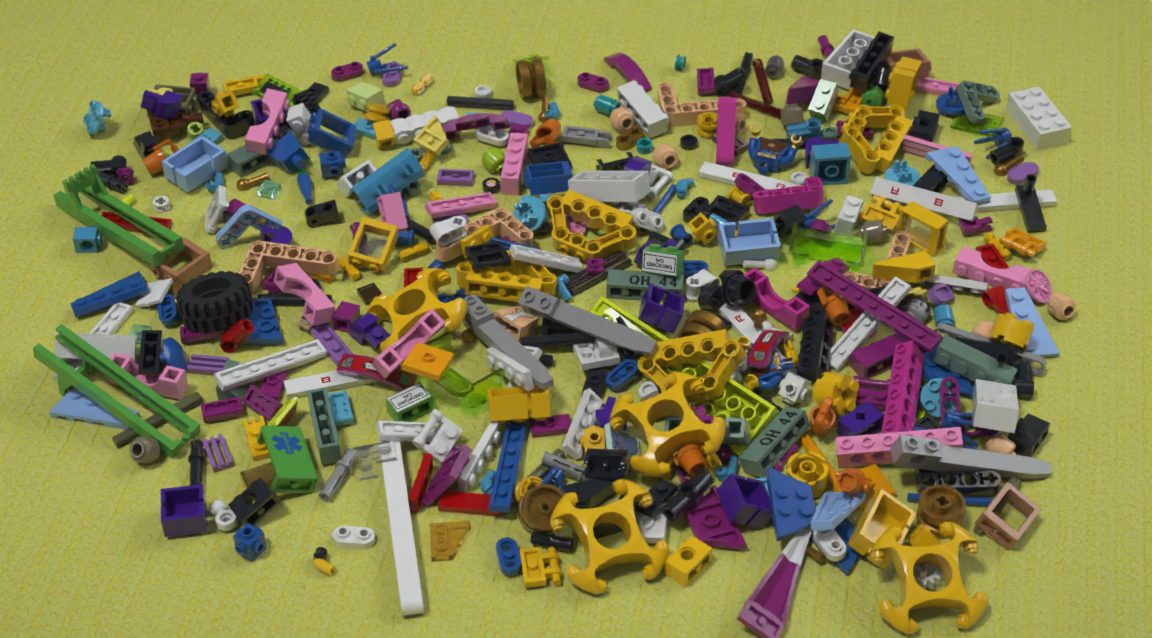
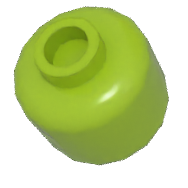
(493, 160)

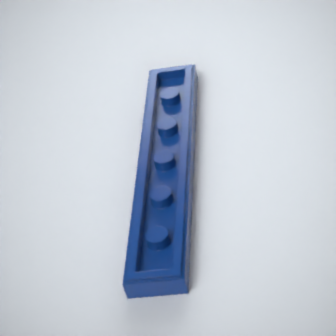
(508, 468)

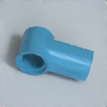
(810, 129)

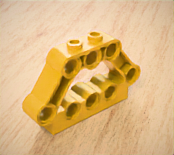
(887, 147)
(597, 216)
(503, 281)
(719, 372)

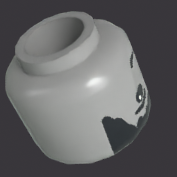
(918, 309)

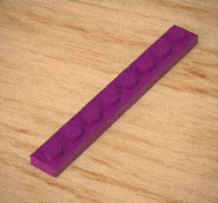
(875, 306)

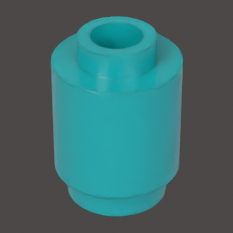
(605, 104)

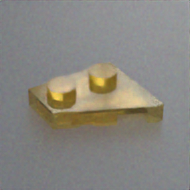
(447, 538)

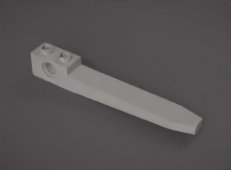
(585, 322)
(484, 326)
(930, 455)

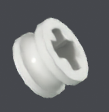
(161, 204)

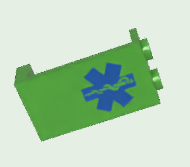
(289, 459)

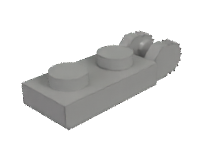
(586, 136)

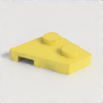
(432, 137)

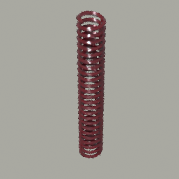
(762, 81)
(754, 103)

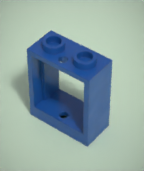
(326, 140)
(547, 177)

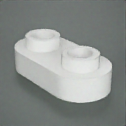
(489, 136)
(648, 220)
(353, 537)
(827, 541)

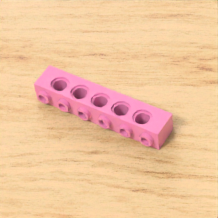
(876, 448)

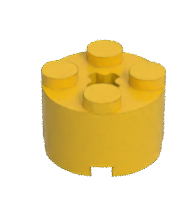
(1011, 331)
(840, 388)
(810, 469)

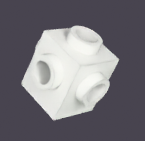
(794, 388)

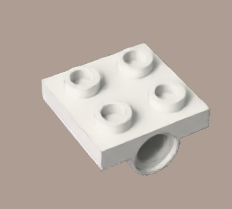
(596, 354)

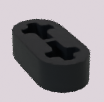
(693, 210)

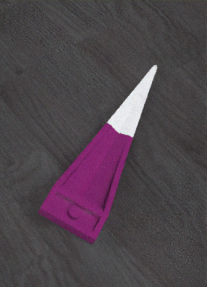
(769, 602)

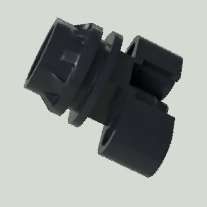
(734, 291)

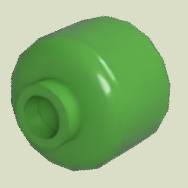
(873, 96)

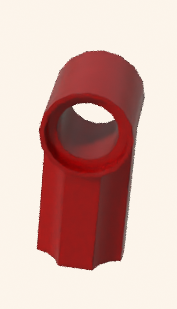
(996, 298)
(235, 335)

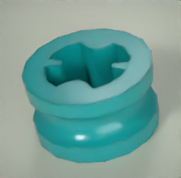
(680, 62)
(644, 146)

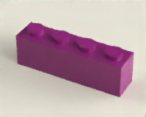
(876, 357)

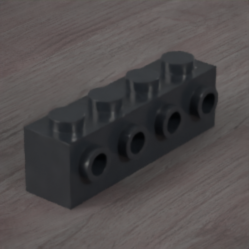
(872, 58)
(815, 347)

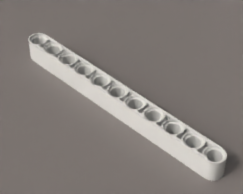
(402, 535)

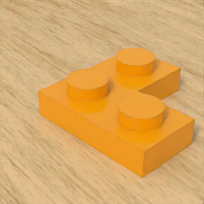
(849, 102)

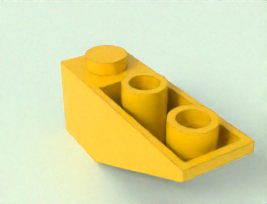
(908, 268)

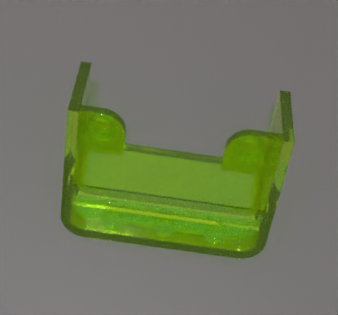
(826, 246)
(468, 393)

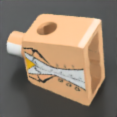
(517, 321)

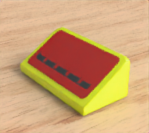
(285, 413)

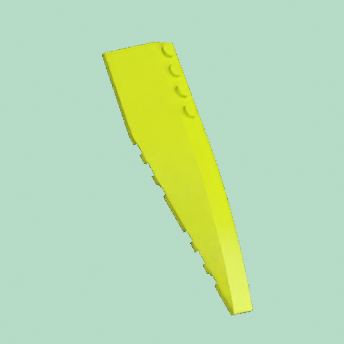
(735, 400)

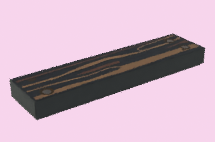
(583, 280)

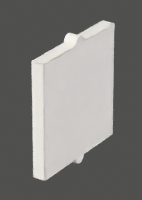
(156, 293)

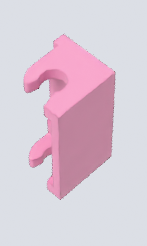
(392, 210)

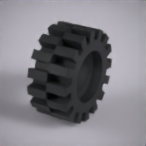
(308, 99)

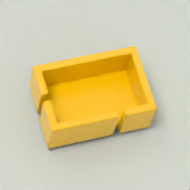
(903, 82)
(518, 404)
(877, 517)

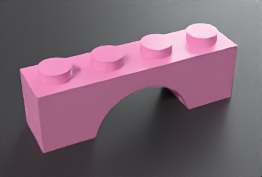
(260, 137)
(513, 163)
(971, 266)
(294, 280)
(395, 354)
(169, 383)

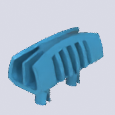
(398, 171)

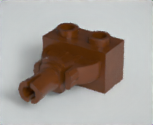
(171, 126)

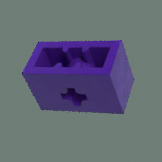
(862, 421)

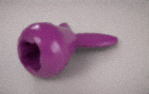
(398, 109)

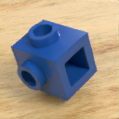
(332, 164)
(249, 542)

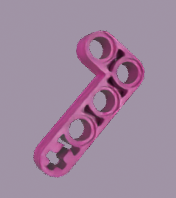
(726, 131)
(778, 199)

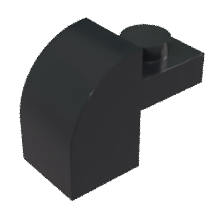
(145, 142)

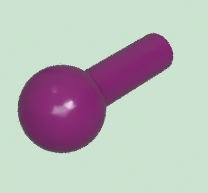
(779, 466)

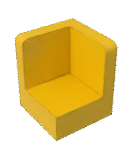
(384, 134)
(923, 537)

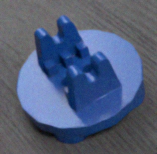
(950, 103)

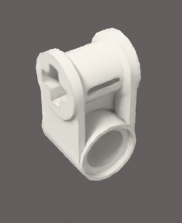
(447, 231)
(698, 283)

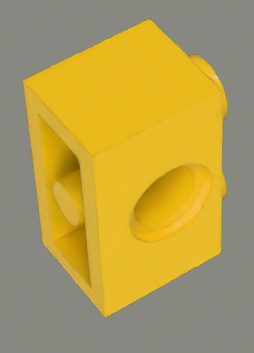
(688, 561)

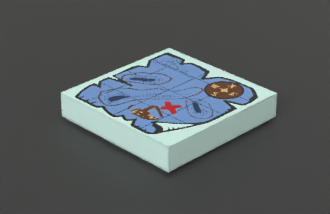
(622, 441)

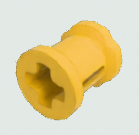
(738, 196)

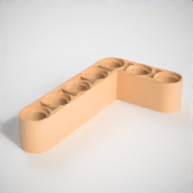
(687, 113)
(502, 224)
(899, 247)
(275, 254)

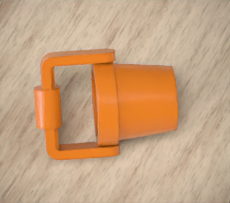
(546, 133)
(154, 161)
(834, 306)
(822, 418)
(691, 459)
(852, 481)

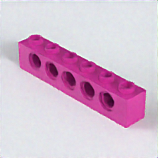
(903, 388)

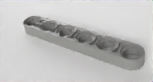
(1026, 356)

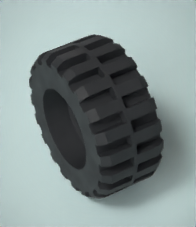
(214, 301)

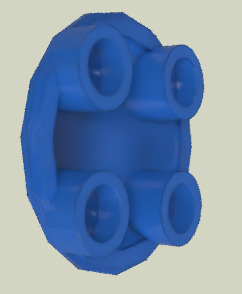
(173, 354)

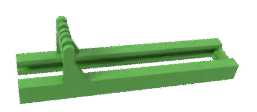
(93, 188)
(91, 357)

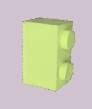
(365, 94)

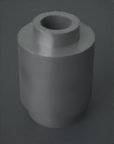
(774, 67)

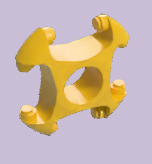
(414, 301)
(666, 443)
(600, 557)
(912, 595)

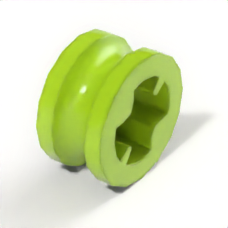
(194, 125)

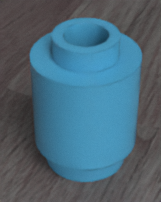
(944, 315)

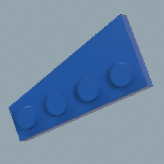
(111, 294)

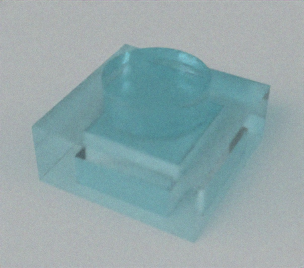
(269, 189)
(136, 330)

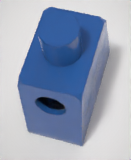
(288, 153)

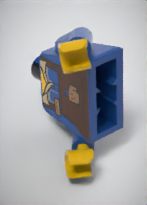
(771, 154)
(769, 378)

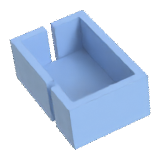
(194, 164)
(754, 241)

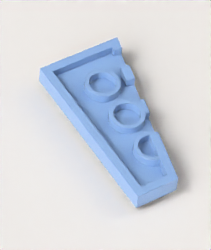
(959, 172)
(1021, 305)
(79, 406)
(834, 509)

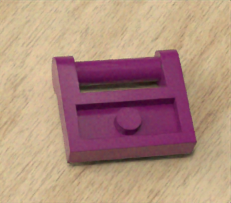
(875, 397)

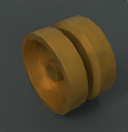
(530, 77)
(701, 322)
(530, 505)
(940, 505)

